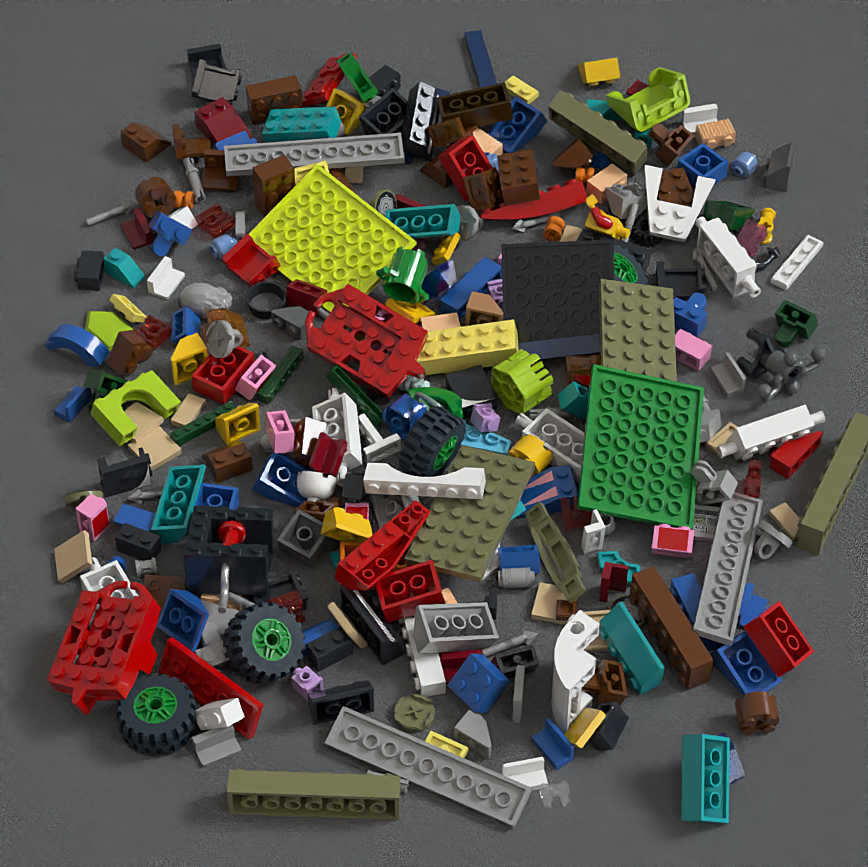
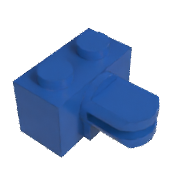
(167, 232)
(690, 314)

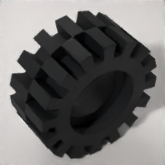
(641, 236)

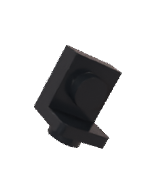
(492, 602)

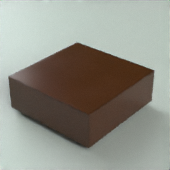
(565, 609)

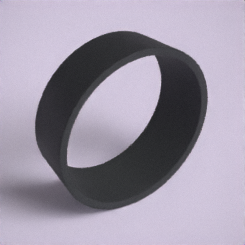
(264, 287)

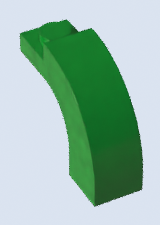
(357, 77)
(444, 397)

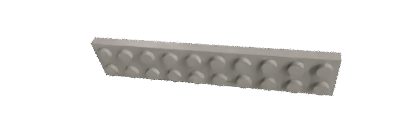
(337, 152)
(727, 569)
(428, 766)

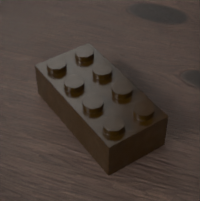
(477, 106)

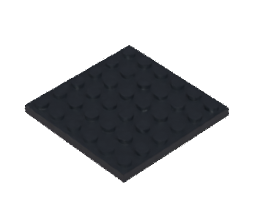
(555, 287)

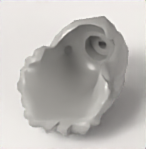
(204, 297)

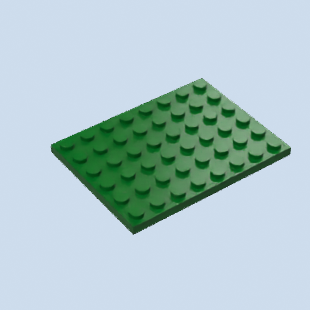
(640, 447)

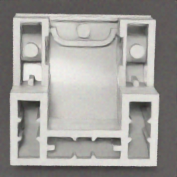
(573, 669)

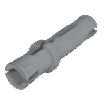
(192, 175)

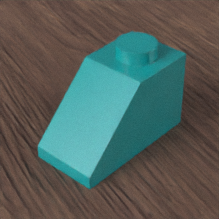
(123, 268)

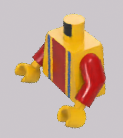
(602, 223)

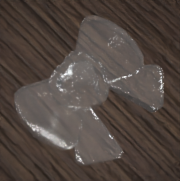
(549, 791)

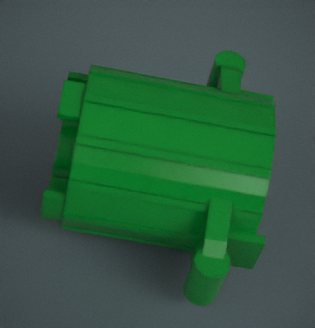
(405, 276)

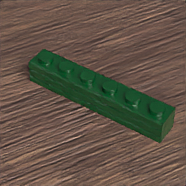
(280, 375)
(363, 402)
(200, 425)

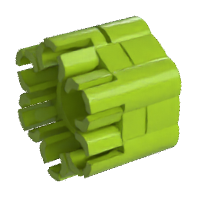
(518, 384)

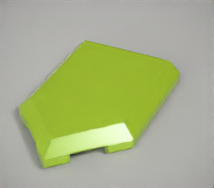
(105, 326)

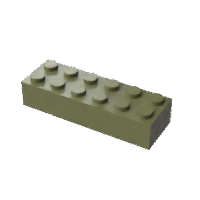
(598, 132)

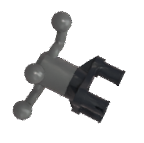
(778, 363)

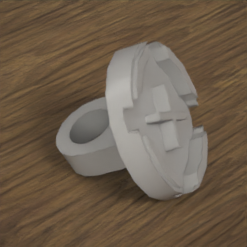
(469, 222)
(222, 339)
(771, 538)

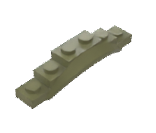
(555, 552)

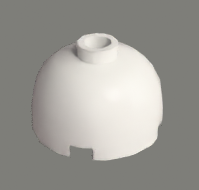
(315, 486)

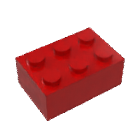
(462, 160)
(219, 376)
(407, 588)
(778, 639)

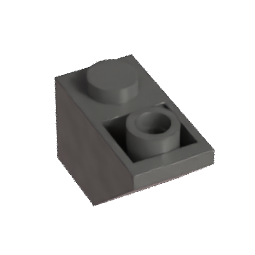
(291, 320)

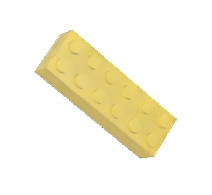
(468, 347)

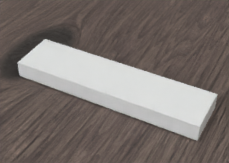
(796, 262)

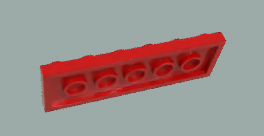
(209, 684)

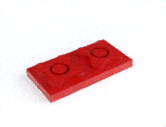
(325, 83)

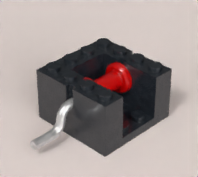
(229, 551)

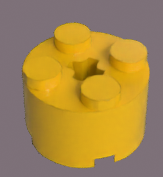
(532, 449)

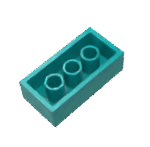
(301, 124)

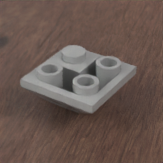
(622, 197)

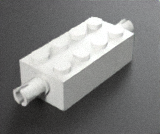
(727, 257)
(341, 423)
(770, 433)
(559, 437)
(103, 576)

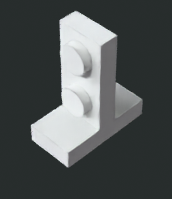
(377, 446)

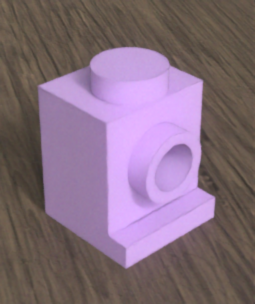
(494, 289)
(484, 418)
(306, 681)

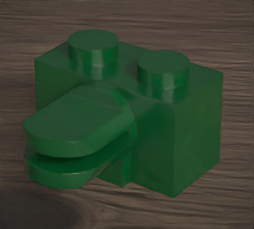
(793, 322)
(101, 384)

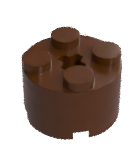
(155, 196)
(757, 712)

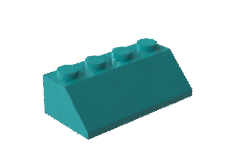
(426, 220)
(177, 502)
(631, 649)
(705, 778)

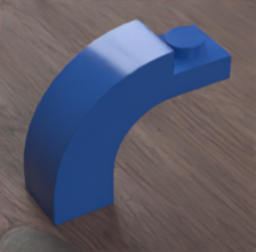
(79, 341)

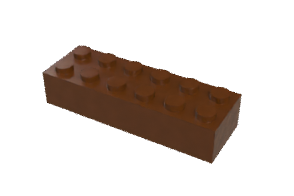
(670, 628)

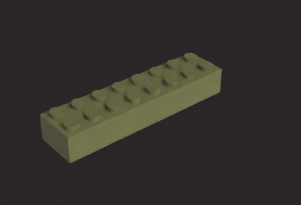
(834, 486)
(314, 794)

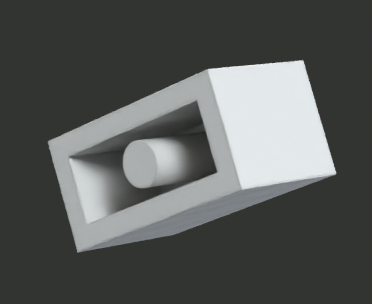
(219, 714)

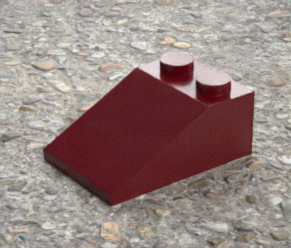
(219, 121)

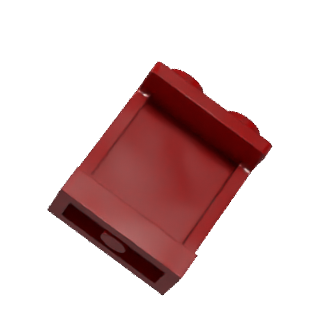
(250, 261)

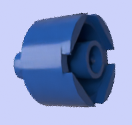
(403, 415)

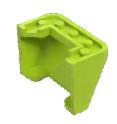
(654, 104)

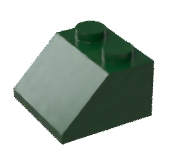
(730, 213)

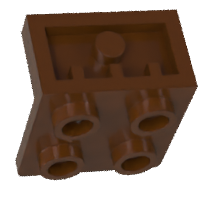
(448, 131)
(188, 147)
(215, 172)
(484, 189)
(161, 584)

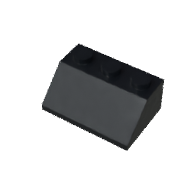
(385, 115)
(327, 703)

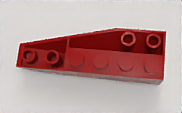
(552, 201)
(382, 550)

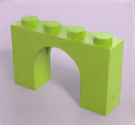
(144, 388)

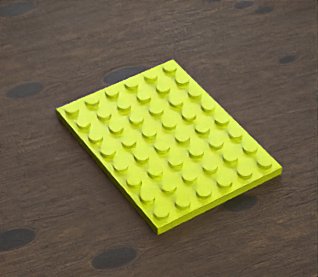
(329, 236)

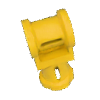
(767, 216)

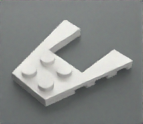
(671, 219)

